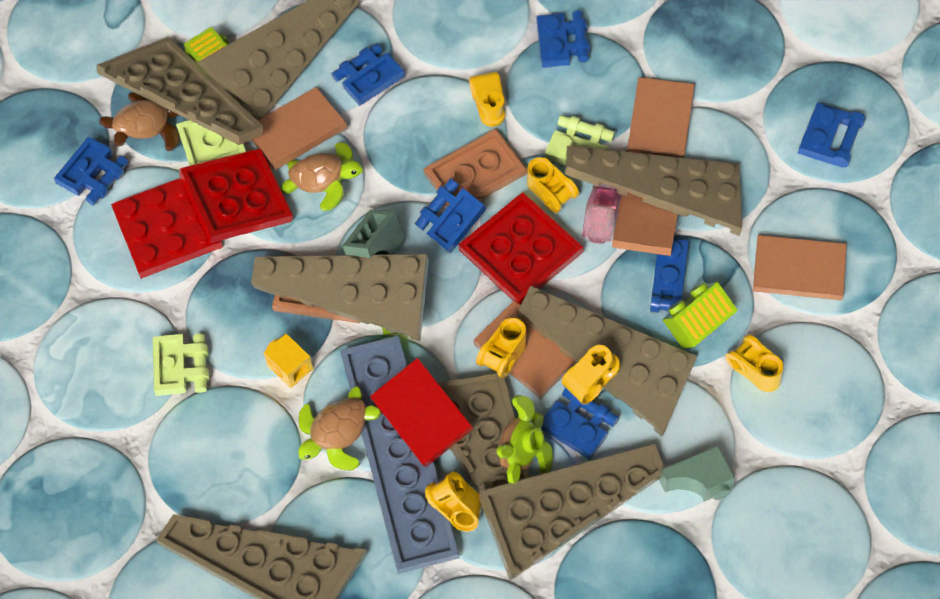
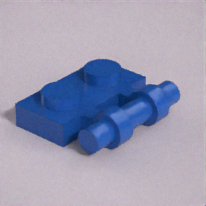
(553, 42)
(370, 80)
(84, 166)
(455, 220)
(576, 431)

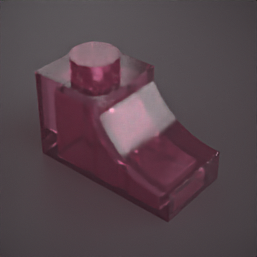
(601, 214)

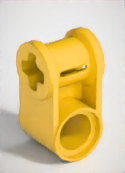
(489, 98)
(552, 189)
(502, 352)
(752, 360)
(589, 376)
(457, 501)

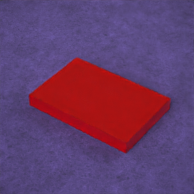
(421, 412)

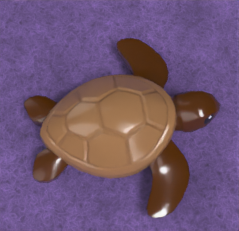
(142, 120)

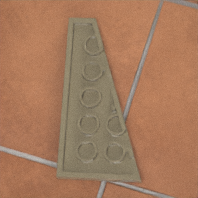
(269, 59)
(180, 85)
(668, 182)
(367, 290)
(649, 372)
(488, 410)
(552, 508)
(263, 561)

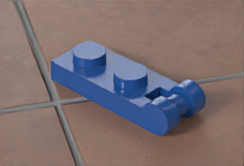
(669, 277)

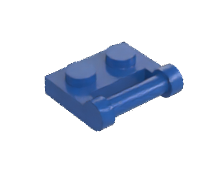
(822, 132)

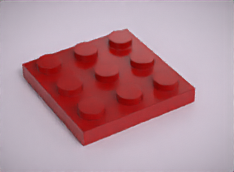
(235, 195)
(162, 228)
(520, 248)

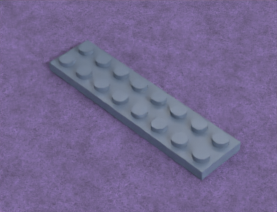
(414, 528)

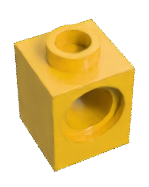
(288, 360)

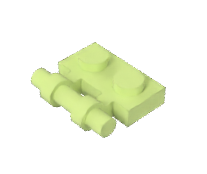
(559, 141)
(169, 364)

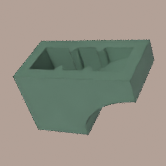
(375, 235)
(703, 474)

